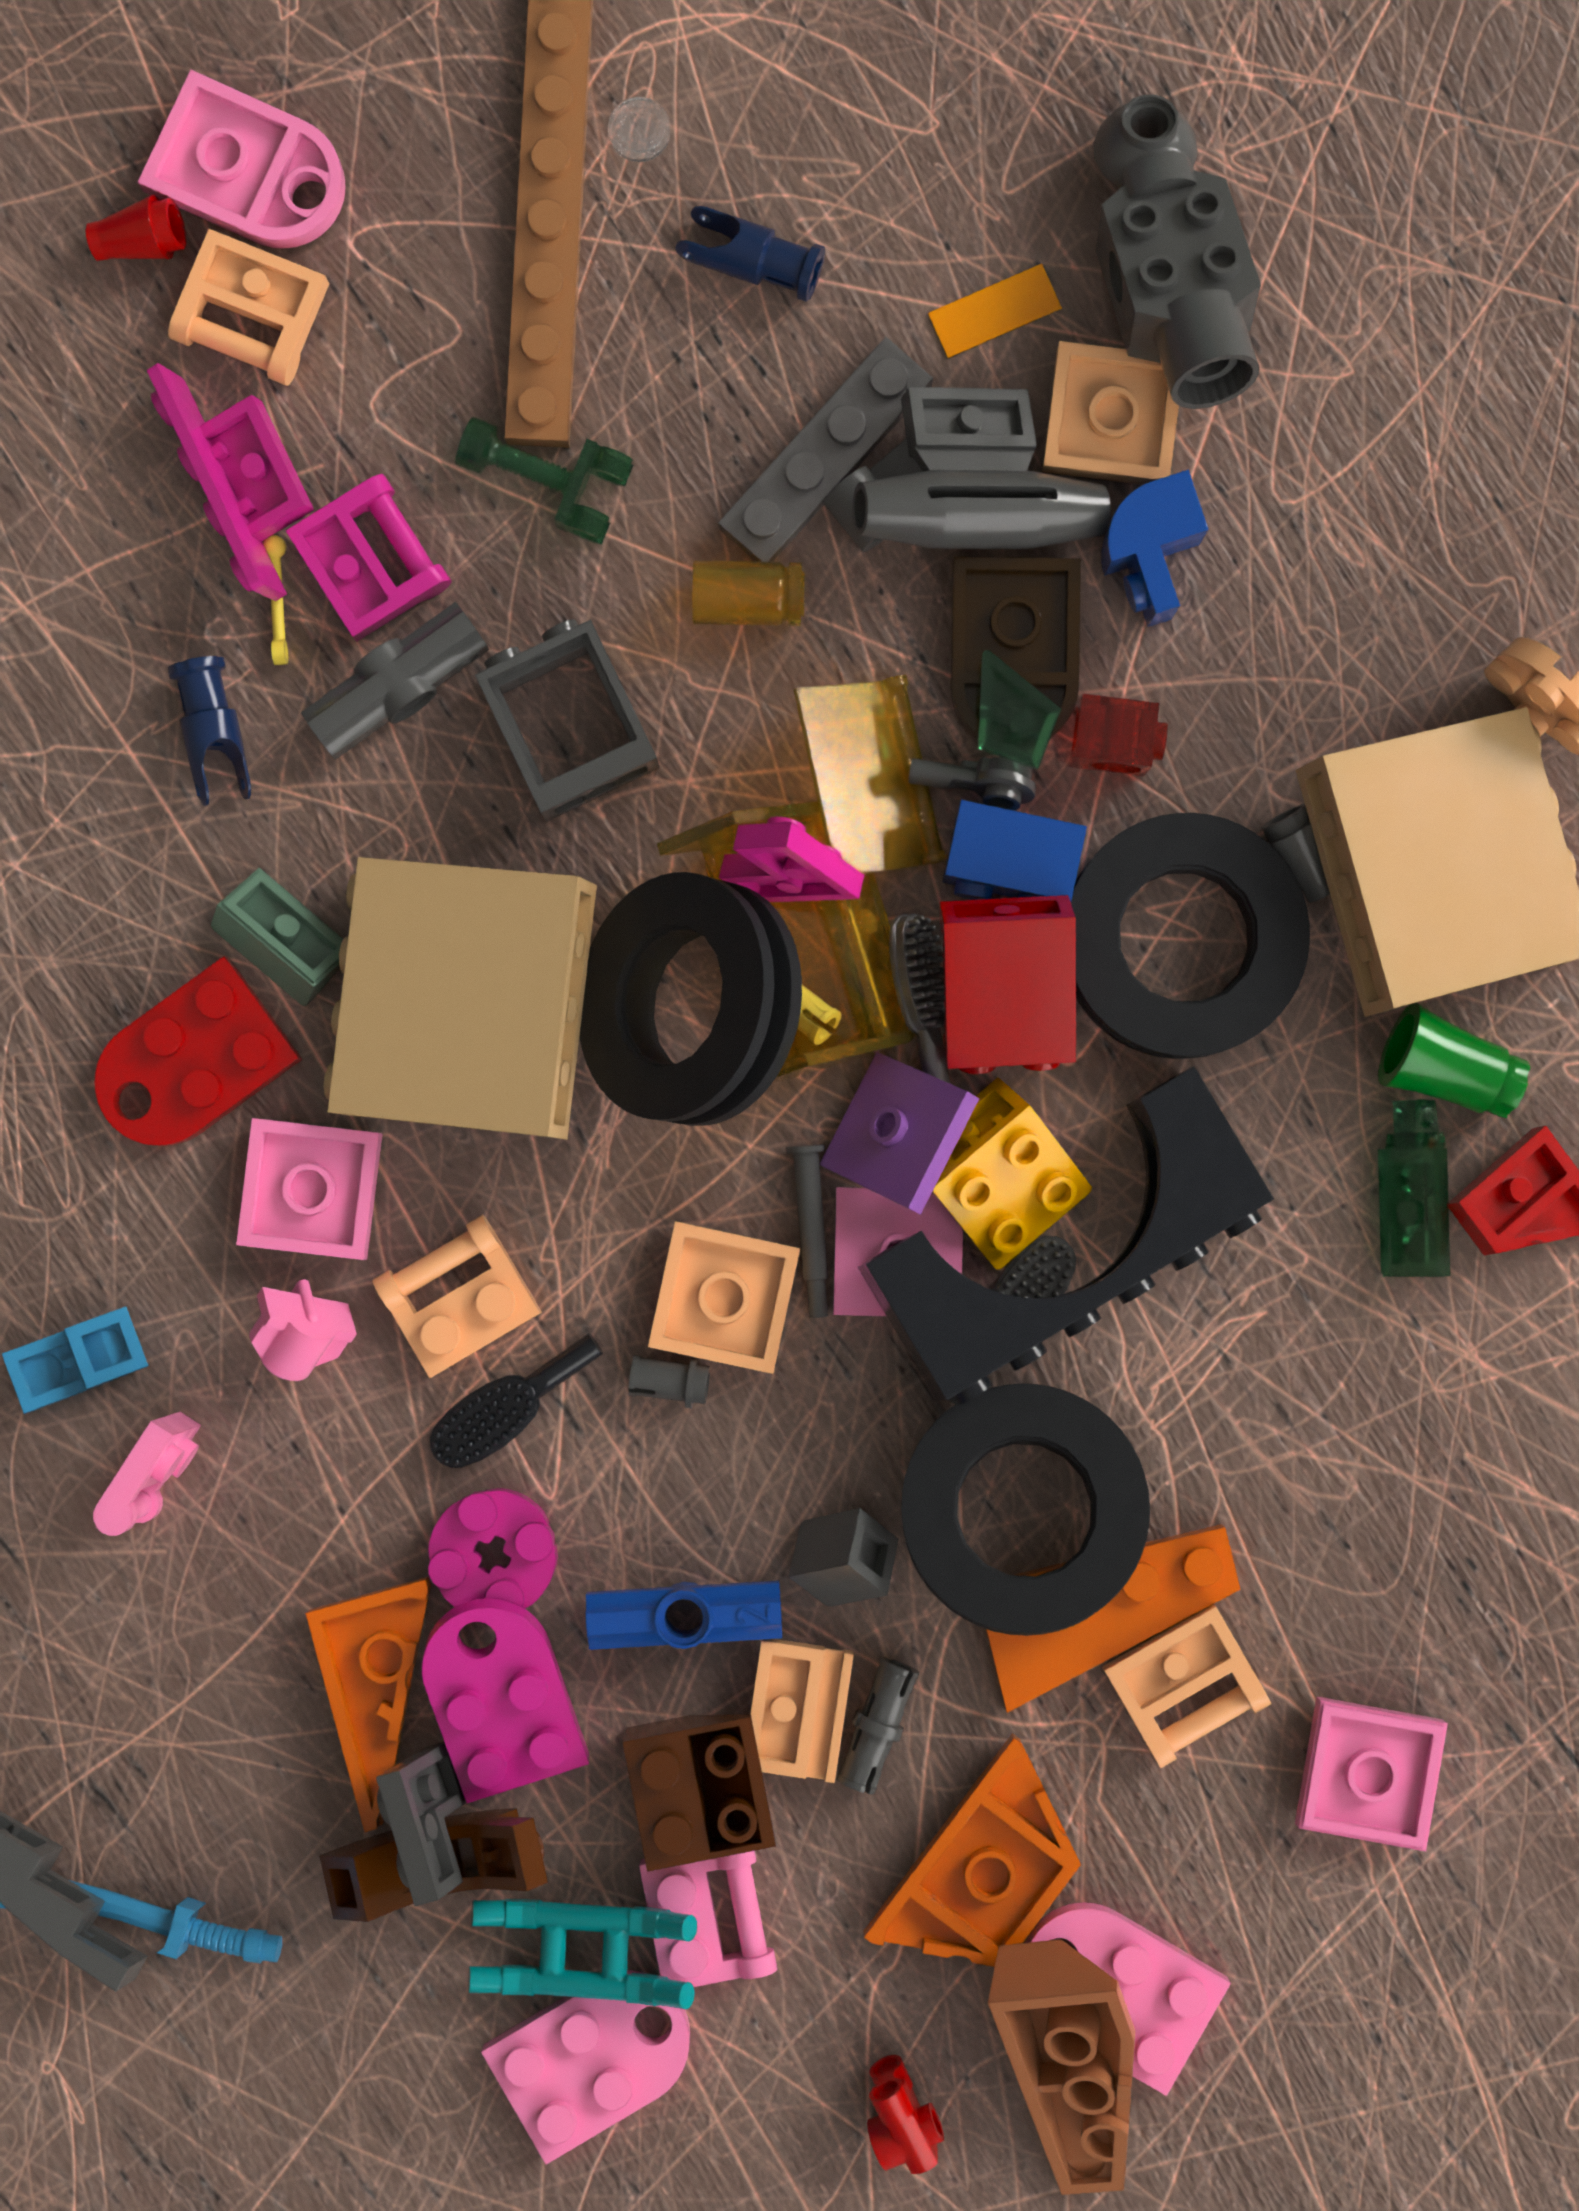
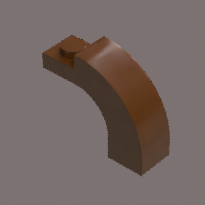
(490, 1846)

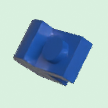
(1145, 528)

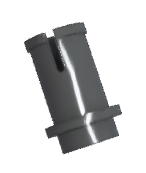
(669, 1380)

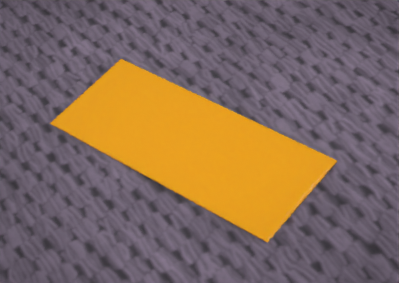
(994, 310)

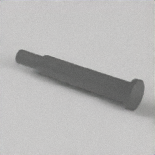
(811, 1225)

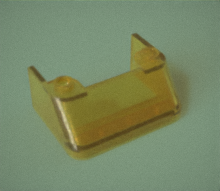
(837, 943)

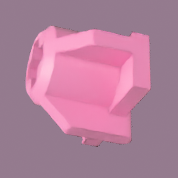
(299, 1331)

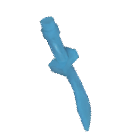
(185, 1929)

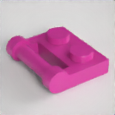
(350, 569)

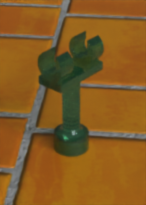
(482, 448)

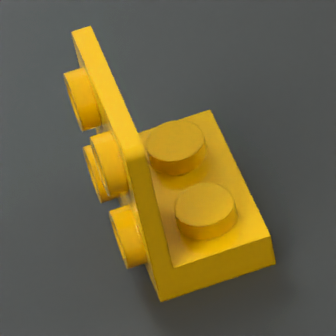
(1007, 1176)

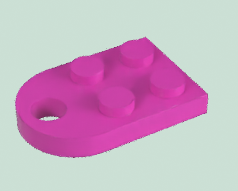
(502, 1703)

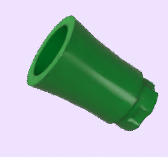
(1451, 1064)

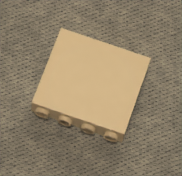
(1444, 859)
(461, 996)

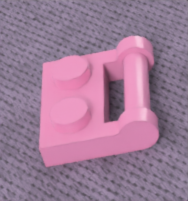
(134, 1492)
(688, 1891)

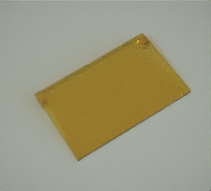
(860, 766)

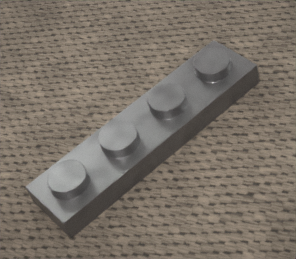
(823, 453)

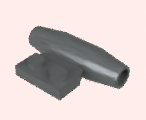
(976, 479)

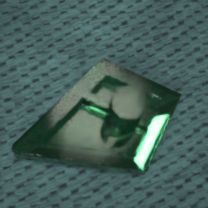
(1013, 714)

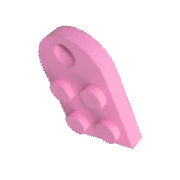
(241, 165)
(1163, 1986)
(584, 2068)

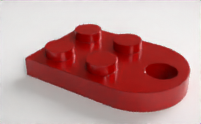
(195, 1055)

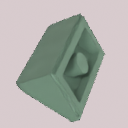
(279, 936)

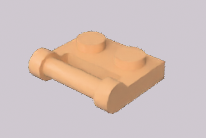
(256, 288)
(466, 1316)
(1176, 1667)

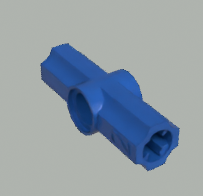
(641, 1619)

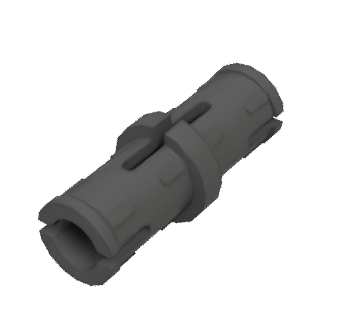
(877, 1725)

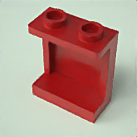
(1009, 983)

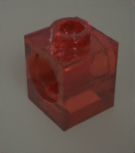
(1117, 735)

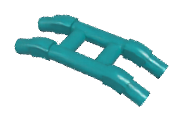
(551, 1976)

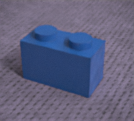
(1011, 853)

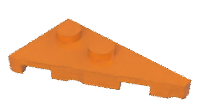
(368, 1666)

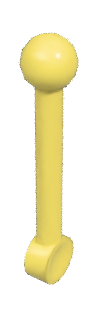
(276, 549)

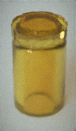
(747, 593)

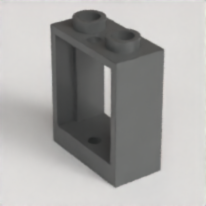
(597, 777)

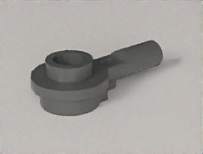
(995, 779)

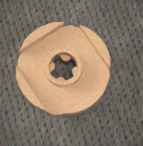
(1530, 680)

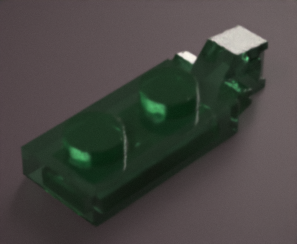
(1414, 1194)

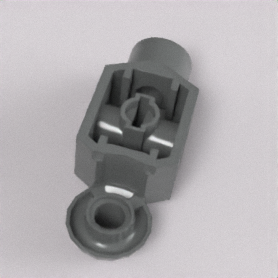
(1175, 256)

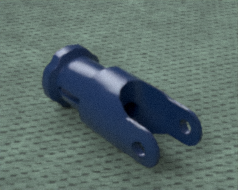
(754, 254)
(208, 720)

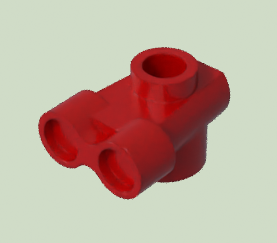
(902, 2128)

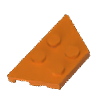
(984, 1870)

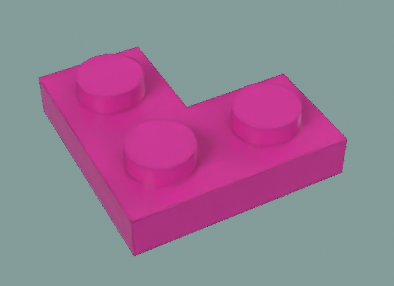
(789, 864)

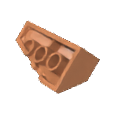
(1070, 2056)

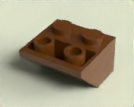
(697, 1789)

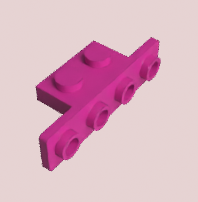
(242, 472)

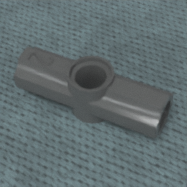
(395, 680)

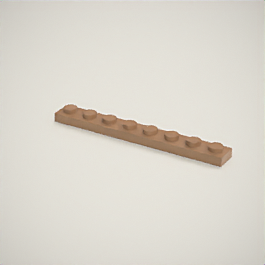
(548, 223)

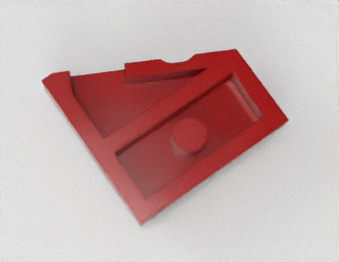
(1522, 1197)

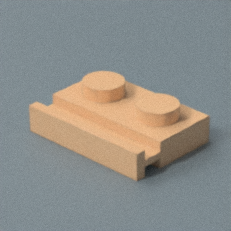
(800, 1707)

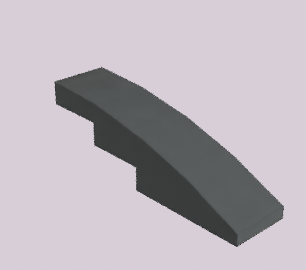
(59, 1908)

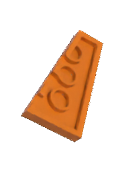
(1169, 1584)

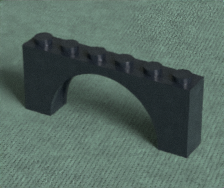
(1193, 1190)

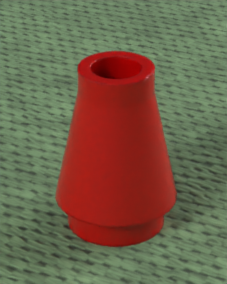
(140, 231)

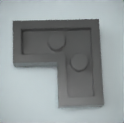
(414, 1802)

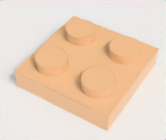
(1109, 416)
(724, 1297)

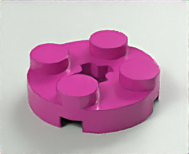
(480, 1517)

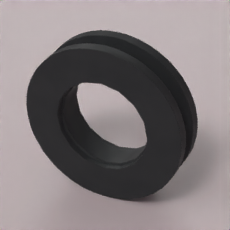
(1274, 929)
(756, 1007)
(1090, 1445)

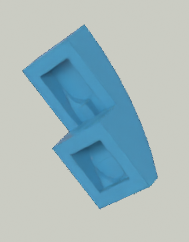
(75, 1360)

